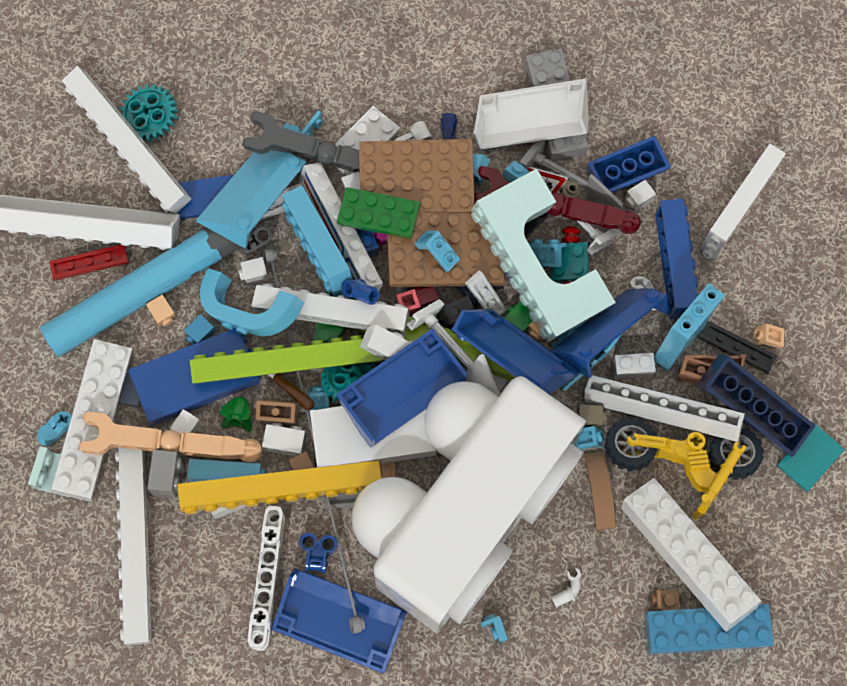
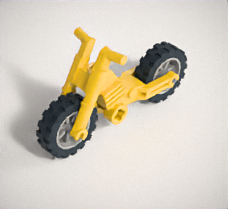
(686, 452)

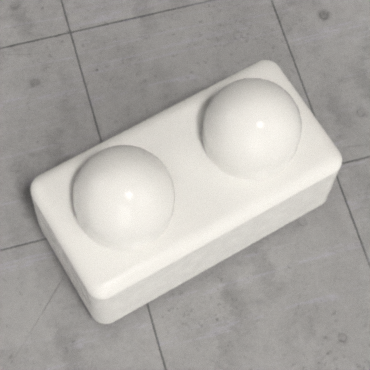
(505, 465)

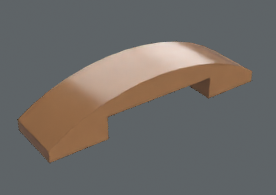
(600, 490)

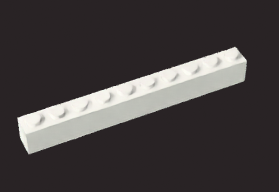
(126, 140)
(134, 547)

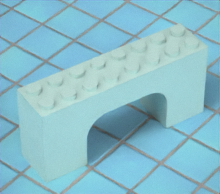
(550, 304)

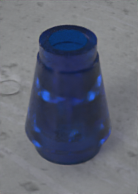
(448, 125)

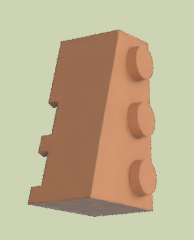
(695, 366)

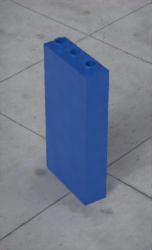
(167, 383)

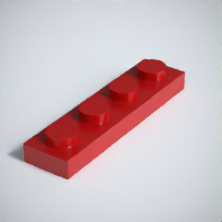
(88, 262)

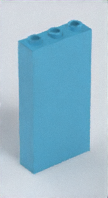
(696, 317)

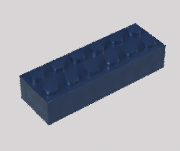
(763, 408)

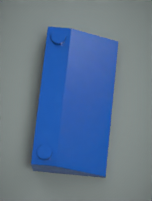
(607, 326)
(513, 349)
(400, 387)
(320, 614)

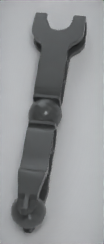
(299, 144)

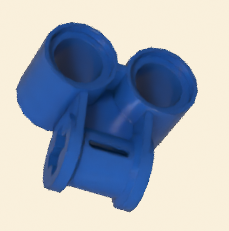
(317, 553)

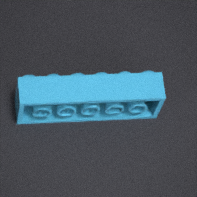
(316, 240)

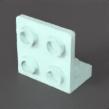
(44, 470)

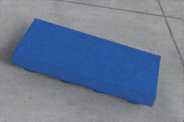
(202, 194)

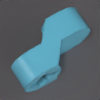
(54, 429)

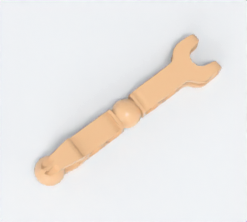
(151, 439)

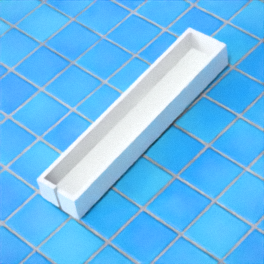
(89, 222)

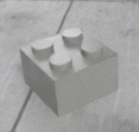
(165, 473)

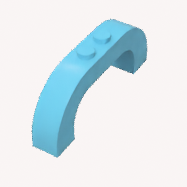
(274, 320)

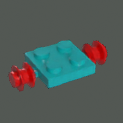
(574, 258)

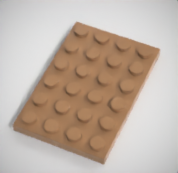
(420, 170)
(419, 268)

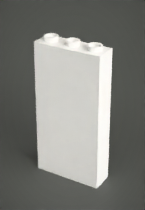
(741, 202)
(341, 443)

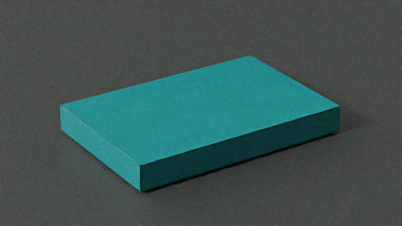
(811, 459)

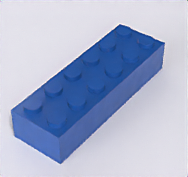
(676, 255)

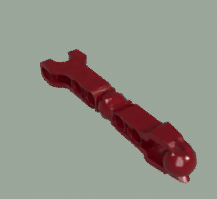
(573, 208)

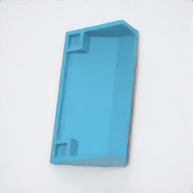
(250, 194)

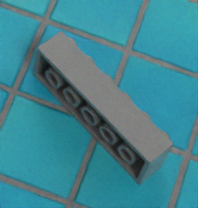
(549, 69)

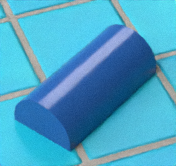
(630, 165)

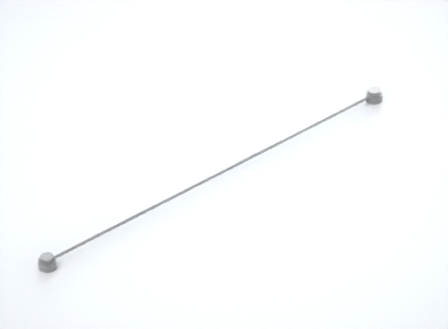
(356, 624)

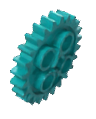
(144, 99)
(345, 375)

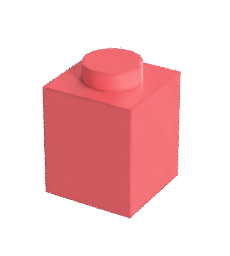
(409, 300)

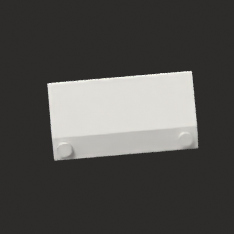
(532, 114)

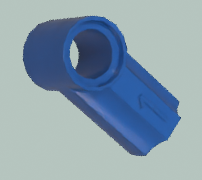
(360, 290)

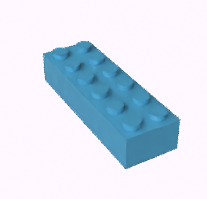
(698, 631)

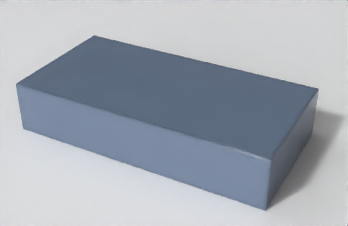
(129, 394)

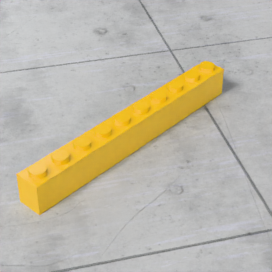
(276, 486)

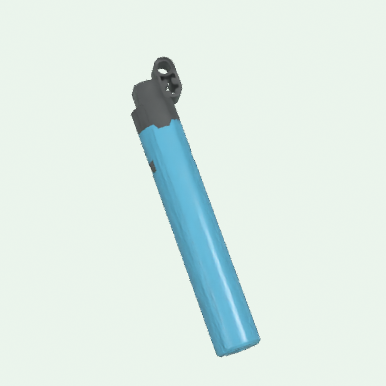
(140, 287)

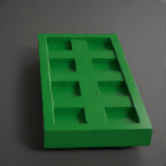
(378, 213)

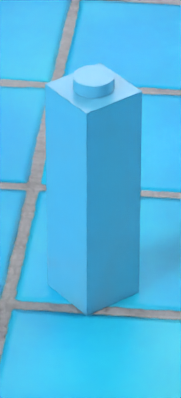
(210, 469)

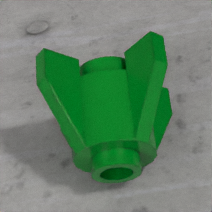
(237, 413)

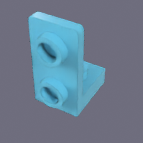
(315, 122)
(438, 248)

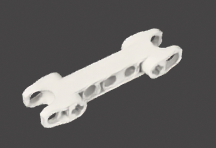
(268, 529)

